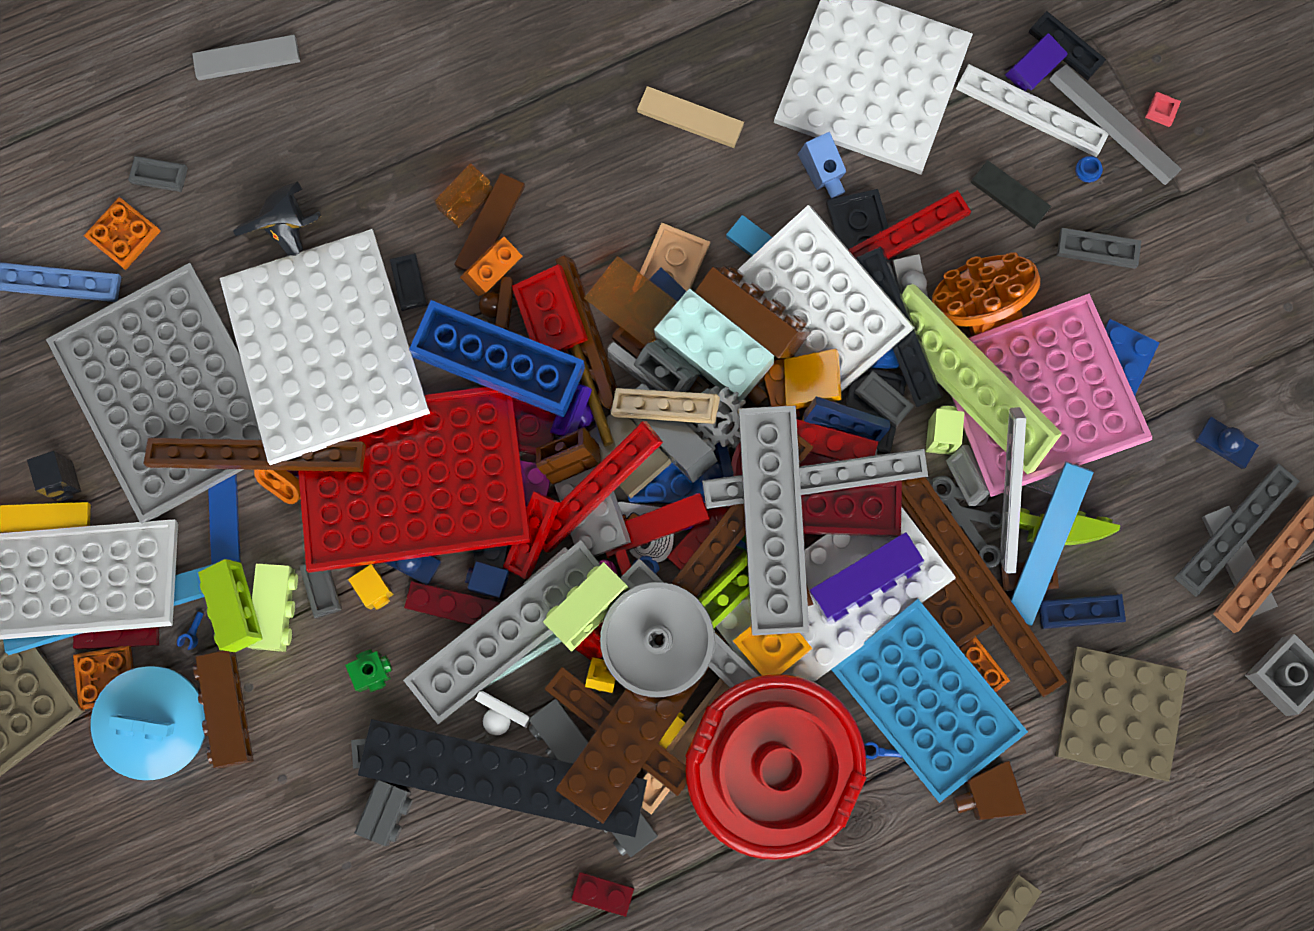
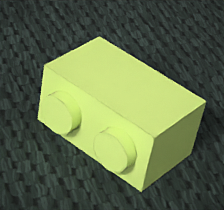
(945, 430)

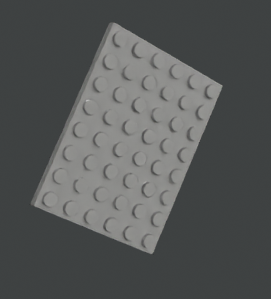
(158, 371)

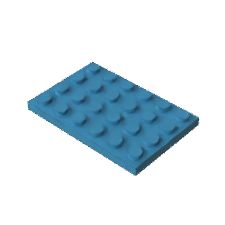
(929, 700)

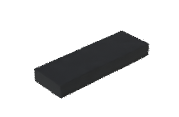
(1080, 55)

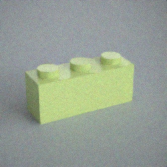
(274, 605)
(585, 606)

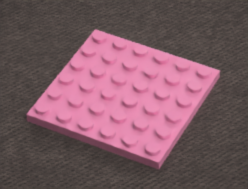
(1072, 377)

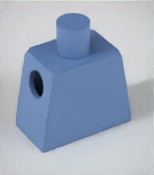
(821, 155)

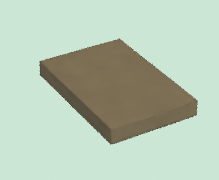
(647, 471)

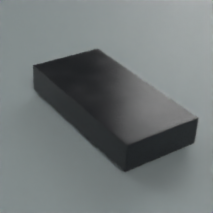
(408, 282)

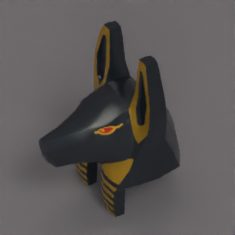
(281, 219)

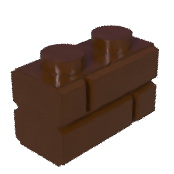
(568, 455)

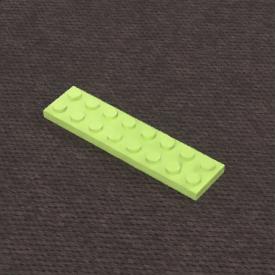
(976, 381)

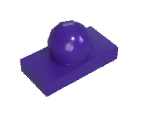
(577, 415)

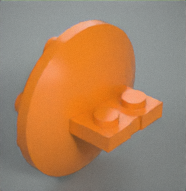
(988, 291)

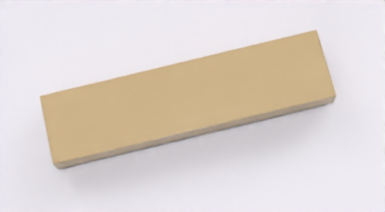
(690, 117)
(665, 405)

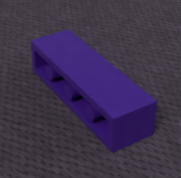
(866, 577)

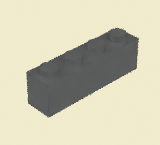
(682, 445)

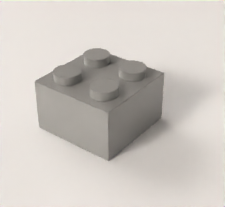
(1286, 675)

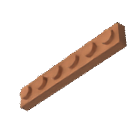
(1268, 569)

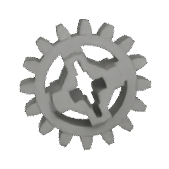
(726, 414)

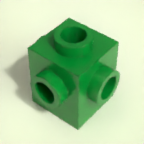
(359, 671)

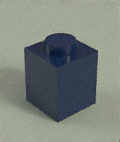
(487, 580)

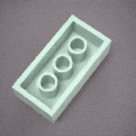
(714, 345)

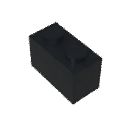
(54, 476)

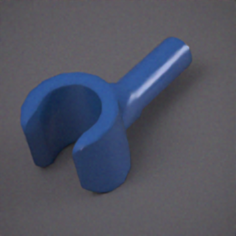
(191, 634)
(882, 752)

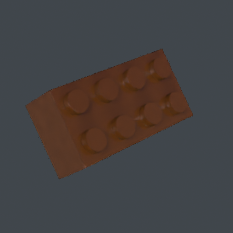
(753, 311)

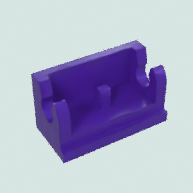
(1036, 63)

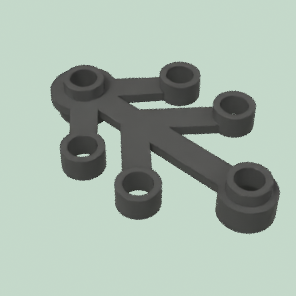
(964, 515)

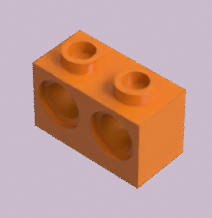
(491, 266)

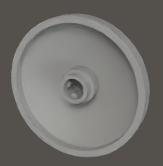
(630, 639)

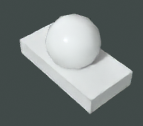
(497, 719)

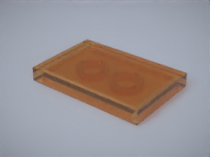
(630, 300)

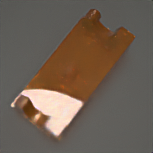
(464, 195)

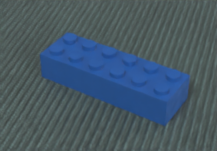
(497, 358)

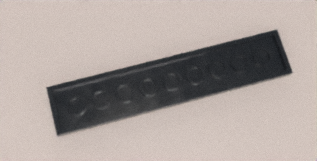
(486, 775)

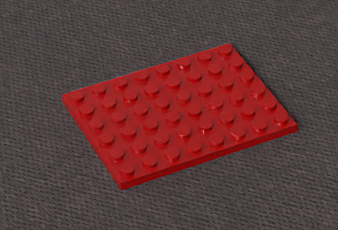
(423, 487)

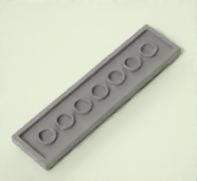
(773, 520)
(498, 637)

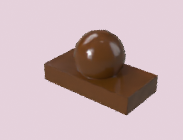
(499, 305)

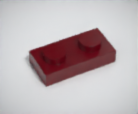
(602, 894)

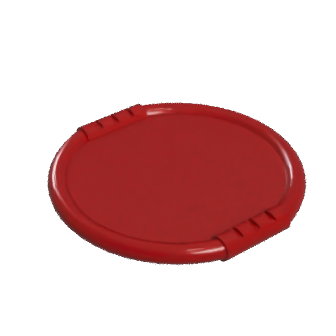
(775, 766)

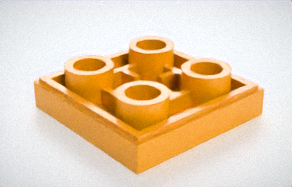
(811, 377)

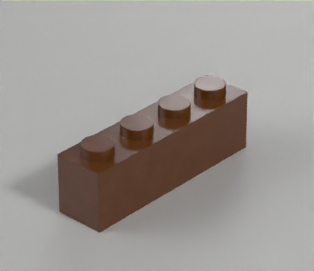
(223, 709)

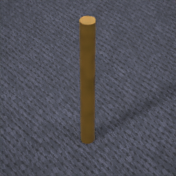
(593, 400)

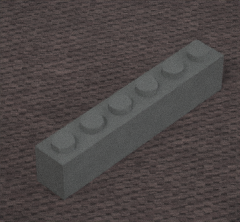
(566, 744)

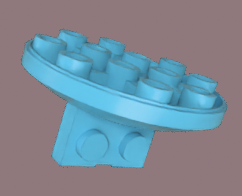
(148, 723)

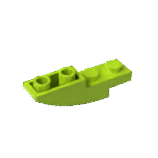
(1082, 531)

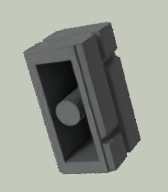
(666, 367)
(383, 813)

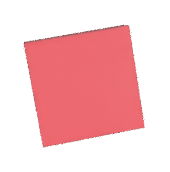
(1163, 109)

